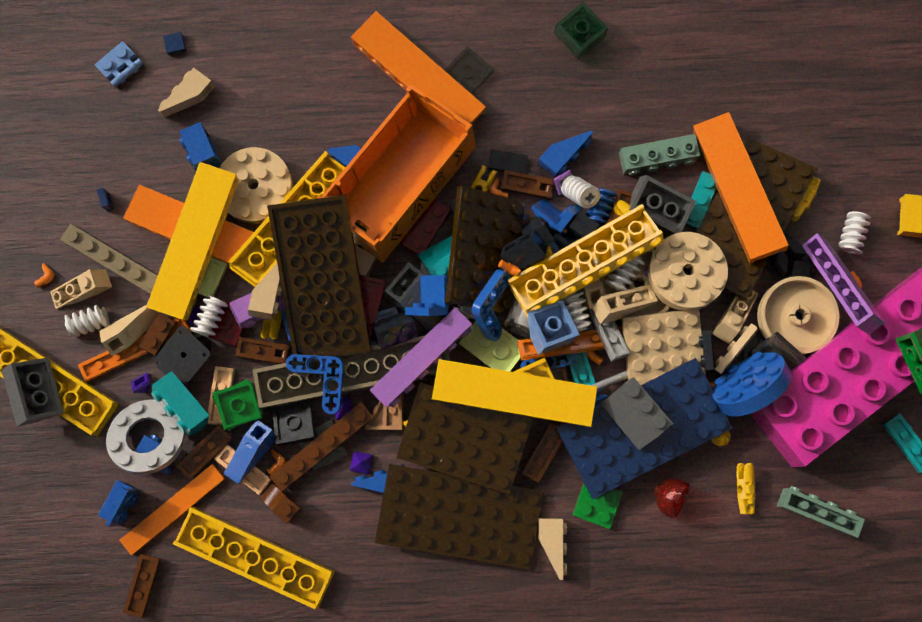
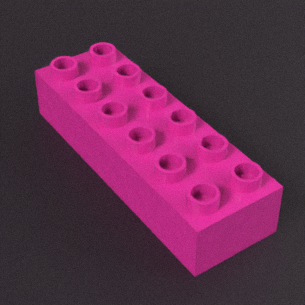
(844, 380)

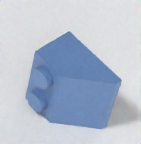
(551, 327)

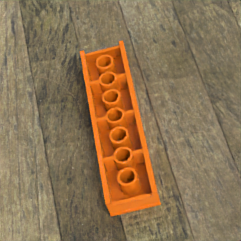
(410, 65)
(740, 188)
(160, 216)

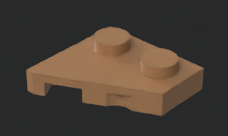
(387, 418)

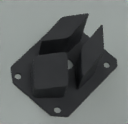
(799, 262)
(183, 365)

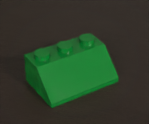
(911, 349)

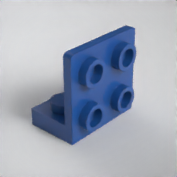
(557, 220)
(432, 297)
(118, 504)

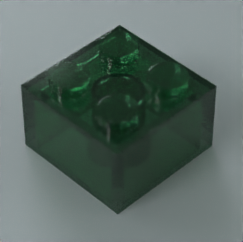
(580, 30)

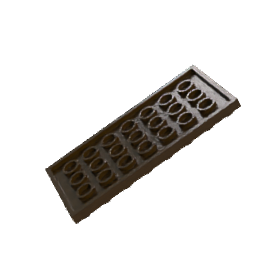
(785, 185)
(320, 276)
(458, 517)

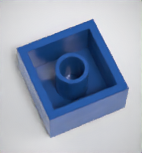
(199, 146)

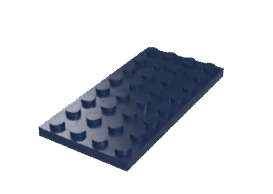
(608, 457)

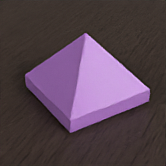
(559, 180)

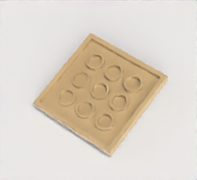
(661, 342)

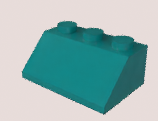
(437, 258)
(180, 404)

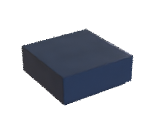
(174, 43)
(105, 199)

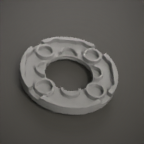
(143, 462)

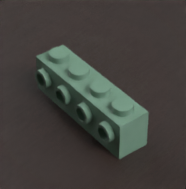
(659, 154)
(823, 513)

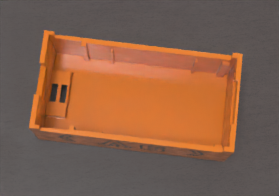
(402, 170)

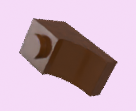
(280, 503)

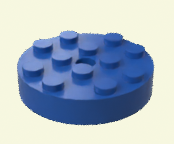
(752, 384)

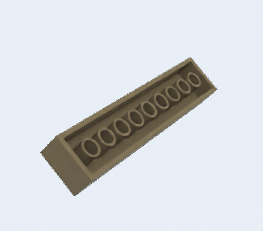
(362, 370)

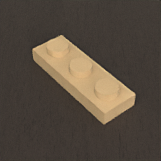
(735, 348)

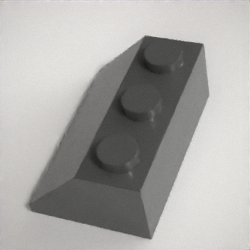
(663, 204)
(32, 391)
(636, 413)

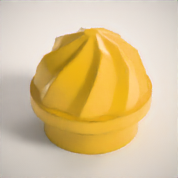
(722, 439)

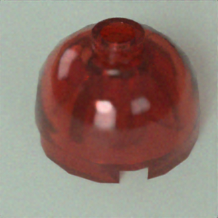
(671, 496)

